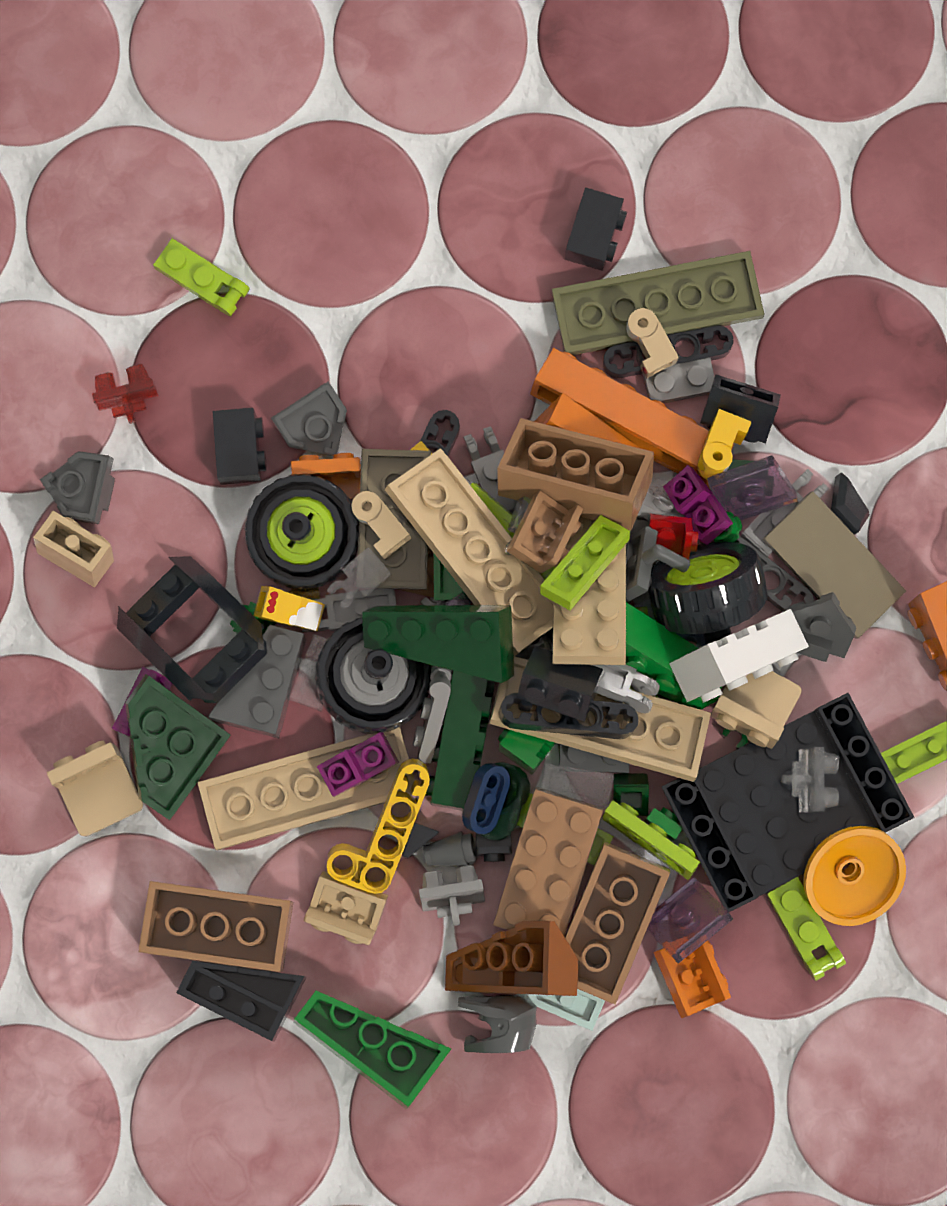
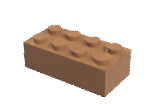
(576, 470)
(549, 860)
(613, 919)
(216, 926)

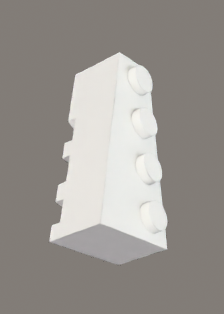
(738, 655)

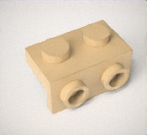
(345, 910)

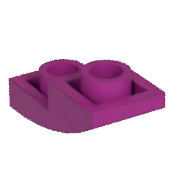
(697, 501)
(357, 764)

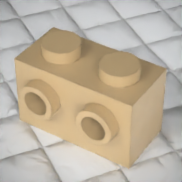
(74, 548)

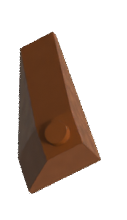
(517, 961)

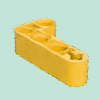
(387, 824)

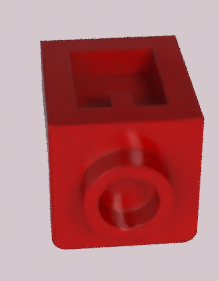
(675, 533)

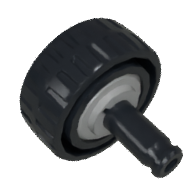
(368, 686)

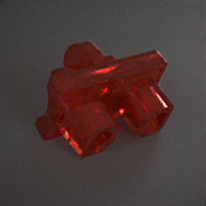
(111, 396)

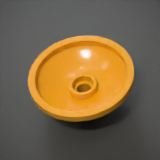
(863, 888)

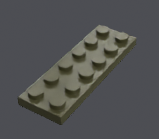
(680, 295)

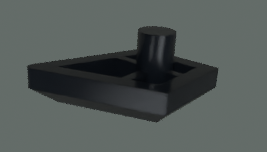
(848, 504)

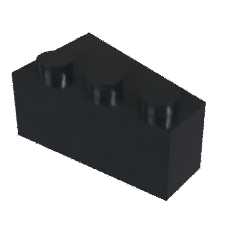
(243, 995)

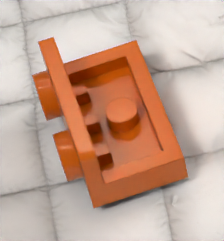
(342, 470)
(695, 980)

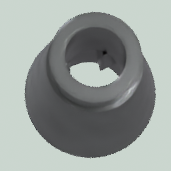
(451, 851)

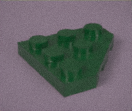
(169, 745)

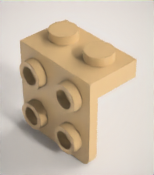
(758, 708)
(96, 788)

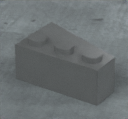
(263, 694)

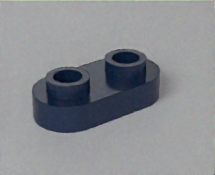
(486, 798)

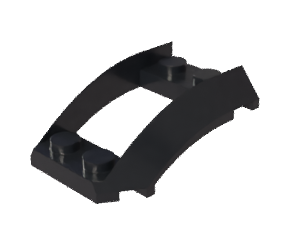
(164, 600)

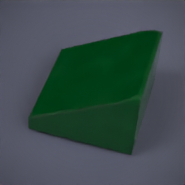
(632, 790)

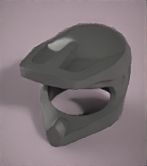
(510, 1019)

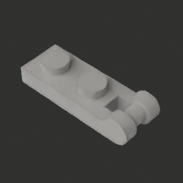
(433, 713)

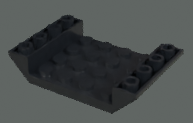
(751, 826)

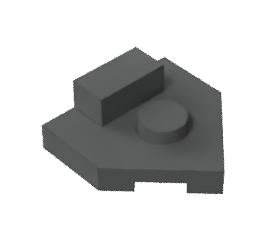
(313, 421)
(82, 486)
(824, 627)

